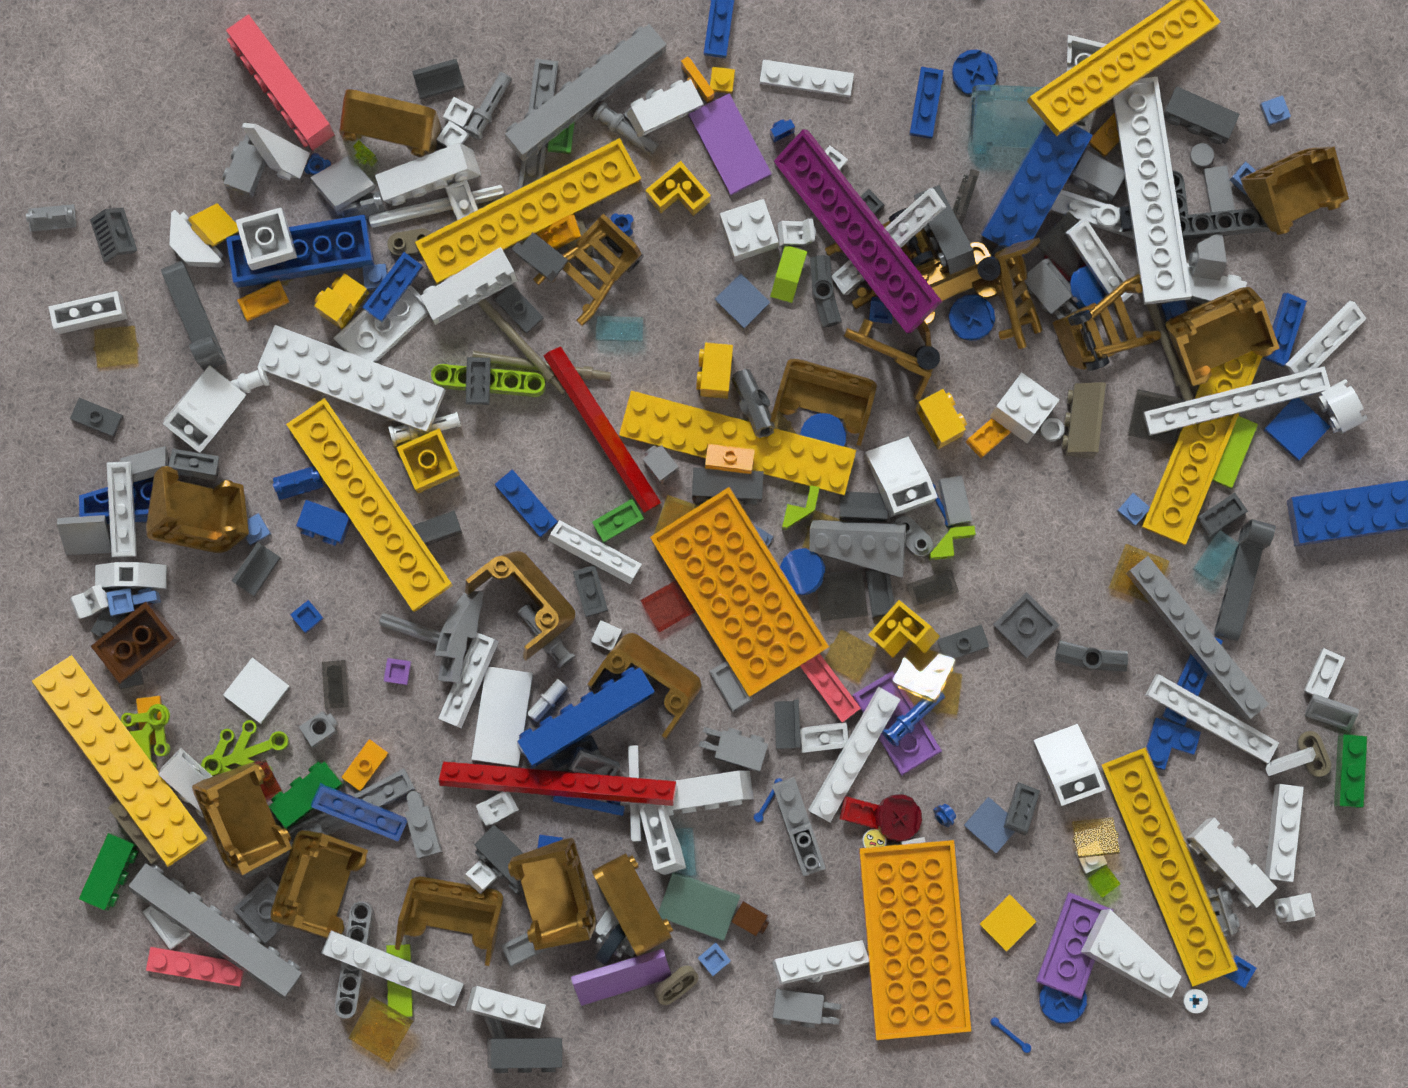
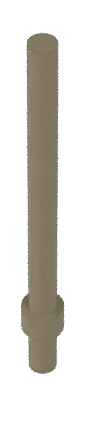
(547, 372)
(586, 372)
(1180, 378)

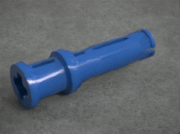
(906, 722)

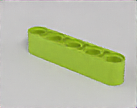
(499, 385)

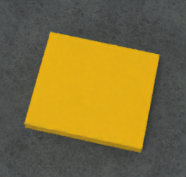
(213, 225)
(1007, 922)

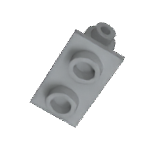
(366, 205)
(51, 218)
(1221, 902)

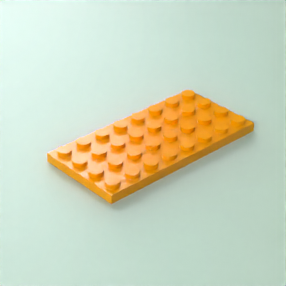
(739, 591)
(914, 939)

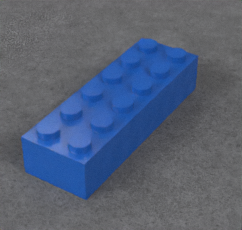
(1035, 185)
(319, 250)
(1349, 513)
(586, 717)

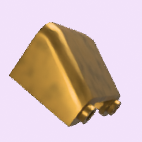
(1296, 187)
(1221, 333)
(196, 514)
(241, 818)
(315, 883)
(555, 894)

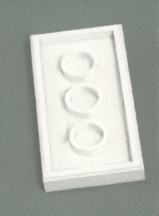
(373, 339)
(502, 716)

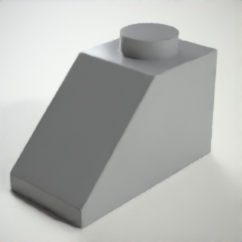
(1209, 258)

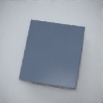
(742, 301)
(988, 825)

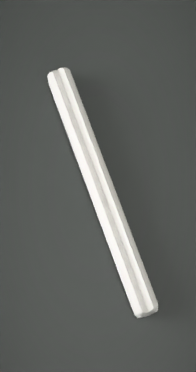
(431, 207)

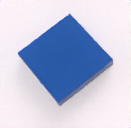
(1297, 428)

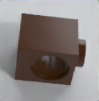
(750, 919)

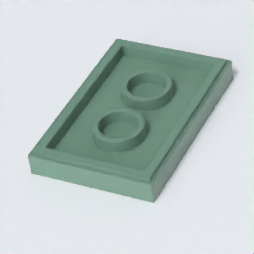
(698, 905)

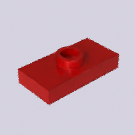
(859, 812)

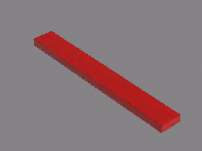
(602, 429)

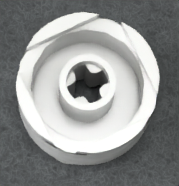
(1342, 406)

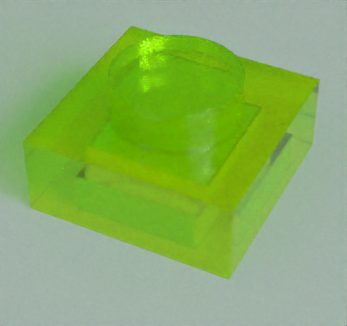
(363, 154)
(1103, 881)

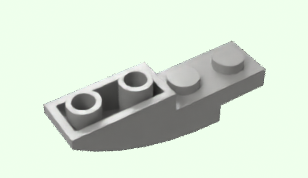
(459, 626)
(798, 826)

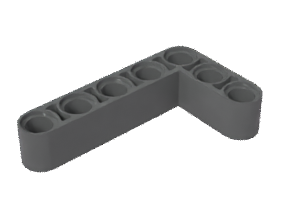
(1211, 219)
(204, 341)
(1252, 540)

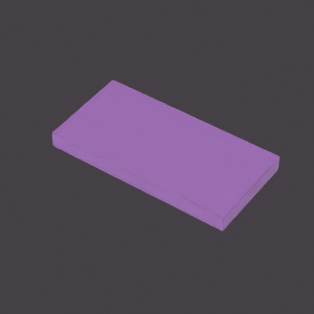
(729, 144)
(913, 747)
(1064, 964)
(621, 977)

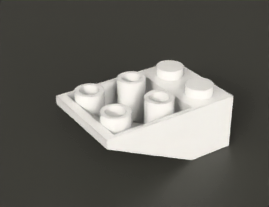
(204, 409)
(901, 476)
(1069, 765)

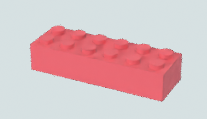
(283, 87)

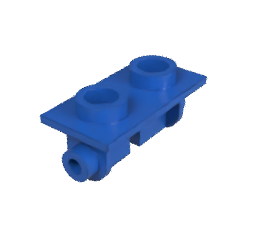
(297, 482)

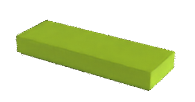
(1234, 452)
(400, 996)

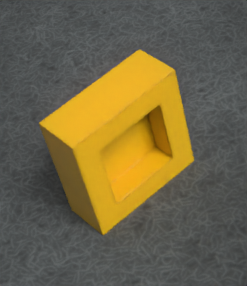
(722, 80)

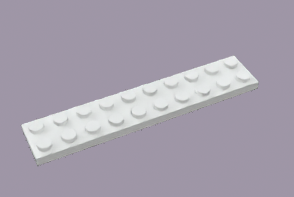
(1151, 193)

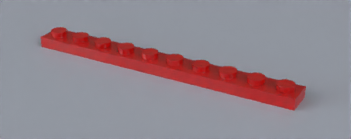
(558, 783)

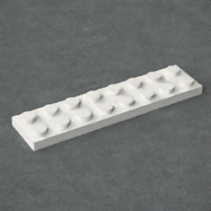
(351, 379)

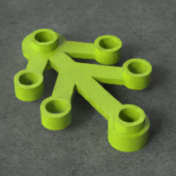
(142, 736)
(240, 754)

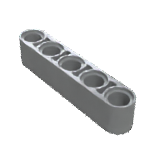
(348, 970)

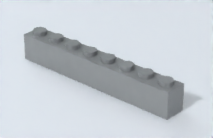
(585, 92)
(1197, 638)
(215, 931)

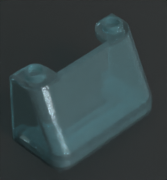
(1001, 118)

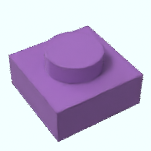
(397, 671)

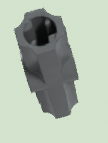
(822, 277)
(753, 403)
(1106, 659)

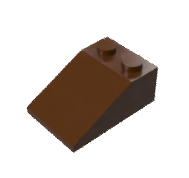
(135, 642)

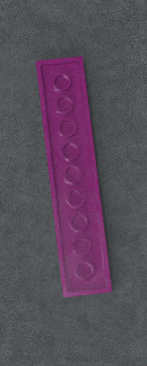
(857, 231)

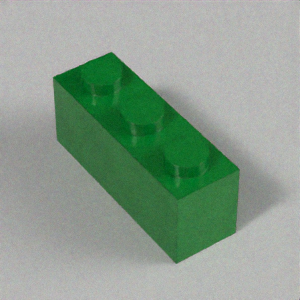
(1350, 771)
(297, 801)
(109, 872)

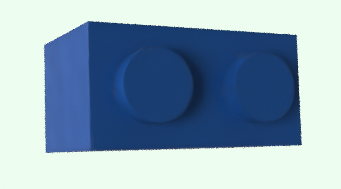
(323, 522)

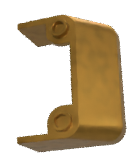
(389, 121)
(949, 284)
(826, 392)
(555, 611)
(681, 681)
(632, 904)
(451, 908)

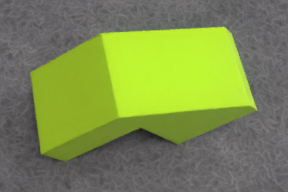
(788, 274)
(795, 514)
(945, 548)

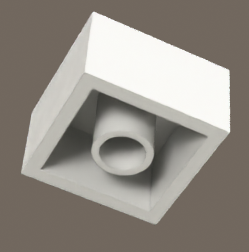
(749, 230)
(266, 238)
(1024, 407)

